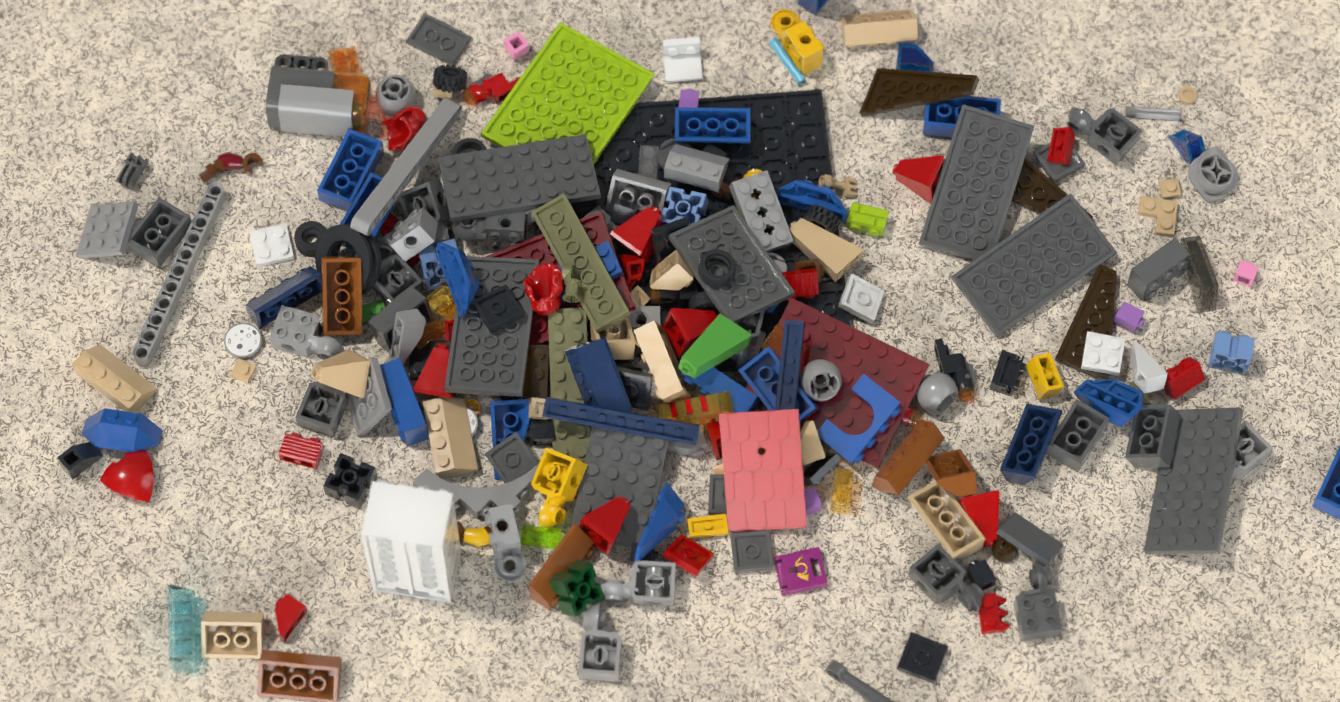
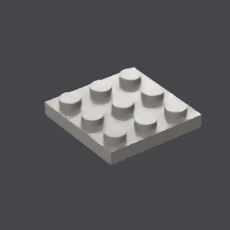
(107, 230)
(374, 406)

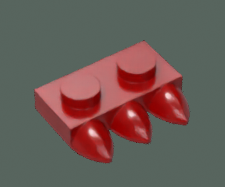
(990, 614)

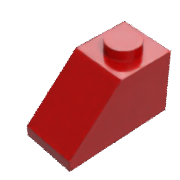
(288, 615)

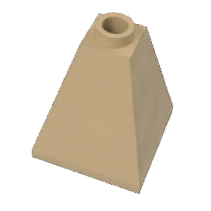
(344, 372)

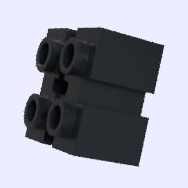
(347, 470)

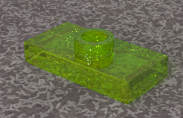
(540, 536)

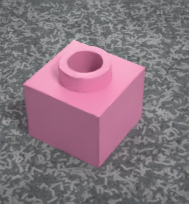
(516, 41)
(1245, 273)

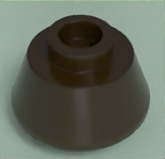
(1004, 550)

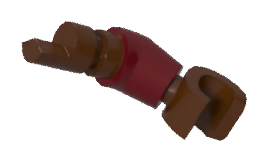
(230, 161)

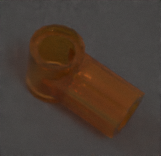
(431, 331)

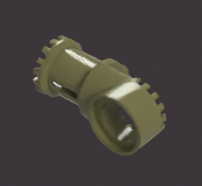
(571, 282)

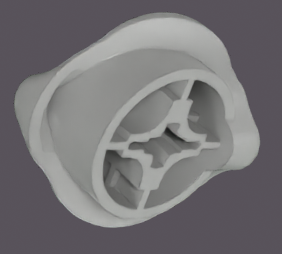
(1207, 178)

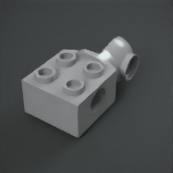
(409, 236)
(300, 334)
(1251, 451)
(506, 543)
(649, 584)
(599, 649)

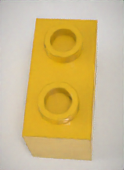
(1044, 376)

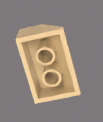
(232, 634)

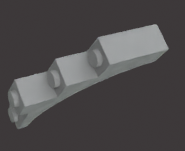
(477, 499)

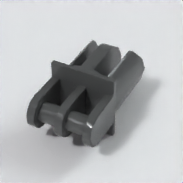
(132, 171)

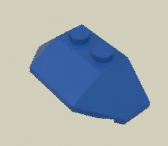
(803, 194)
(458, 276)
(1111, 399)
(121, 431)

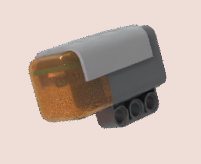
(316, 99)

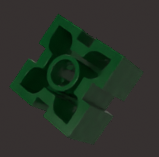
(576, 588)

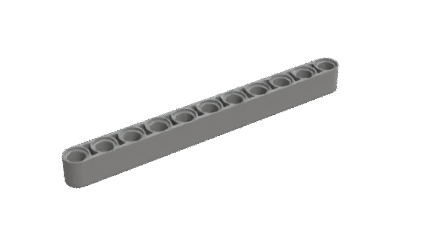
(406, 167)
(179, 282)

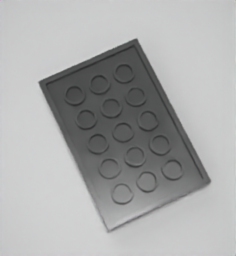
(756, 280)
(622, 467)

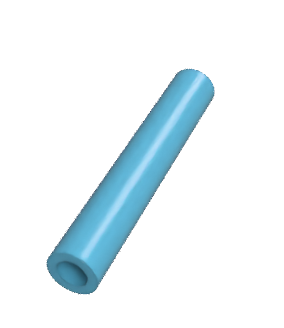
(787, 61)

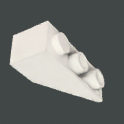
(1146, 371)

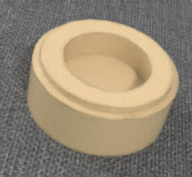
(1187, 95)

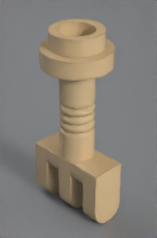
(848, 185)

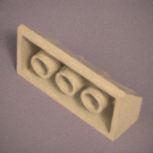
(879, 27)
(662, 362)
(113, 378)
(450, 437)
(947, 520)

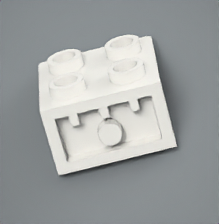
(682, 59)

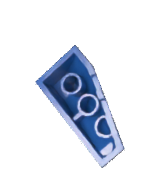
(507, 419)
(662, 521)

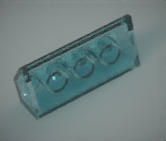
(183, 629)

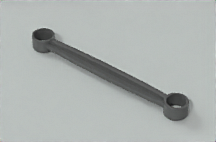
(840, 673)

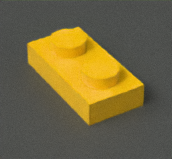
(707, 526)

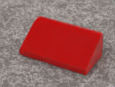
(1061, 146)

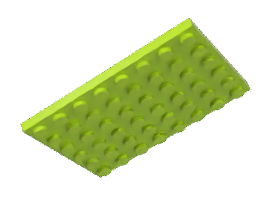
(568, 92)

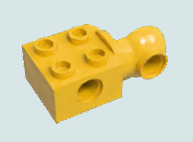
(798, 40)
(559, 479)

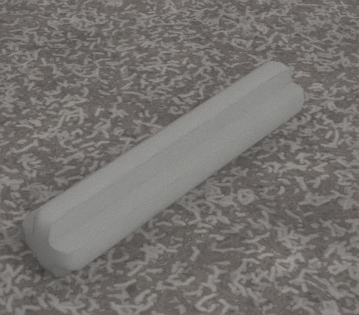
(1152, 113)

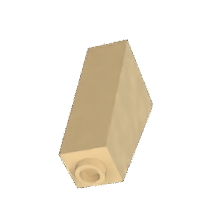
(830, 250)

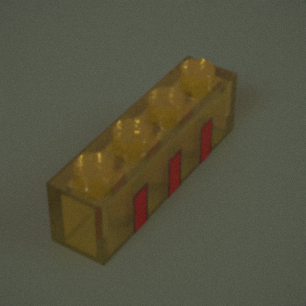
(697, 408)

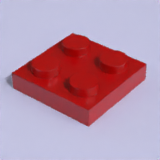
(688, 555)

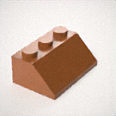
(953, 472)

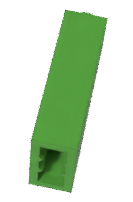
(714, 346)

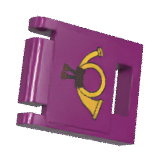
(797, 573)

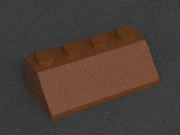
(341, 296)
(908, 458)
(572, 547)
(299, 676)

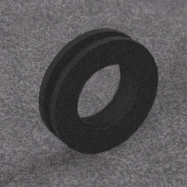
(365, 248)

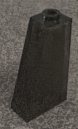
(1200, 275)

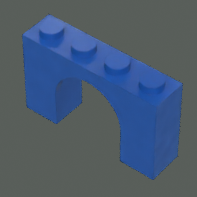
(852, 446)

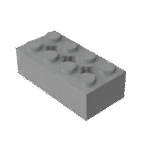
(766, 202)

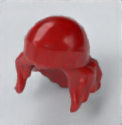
(404, 127)
(545, 288)

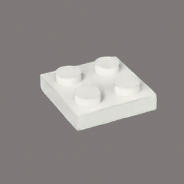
(271, 245)
(861, 298)
(1103, 353)

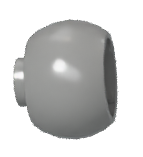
(391, 101)
(823, 387)
(936, 392)

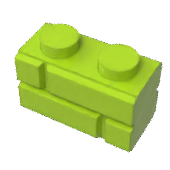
(867, 219)

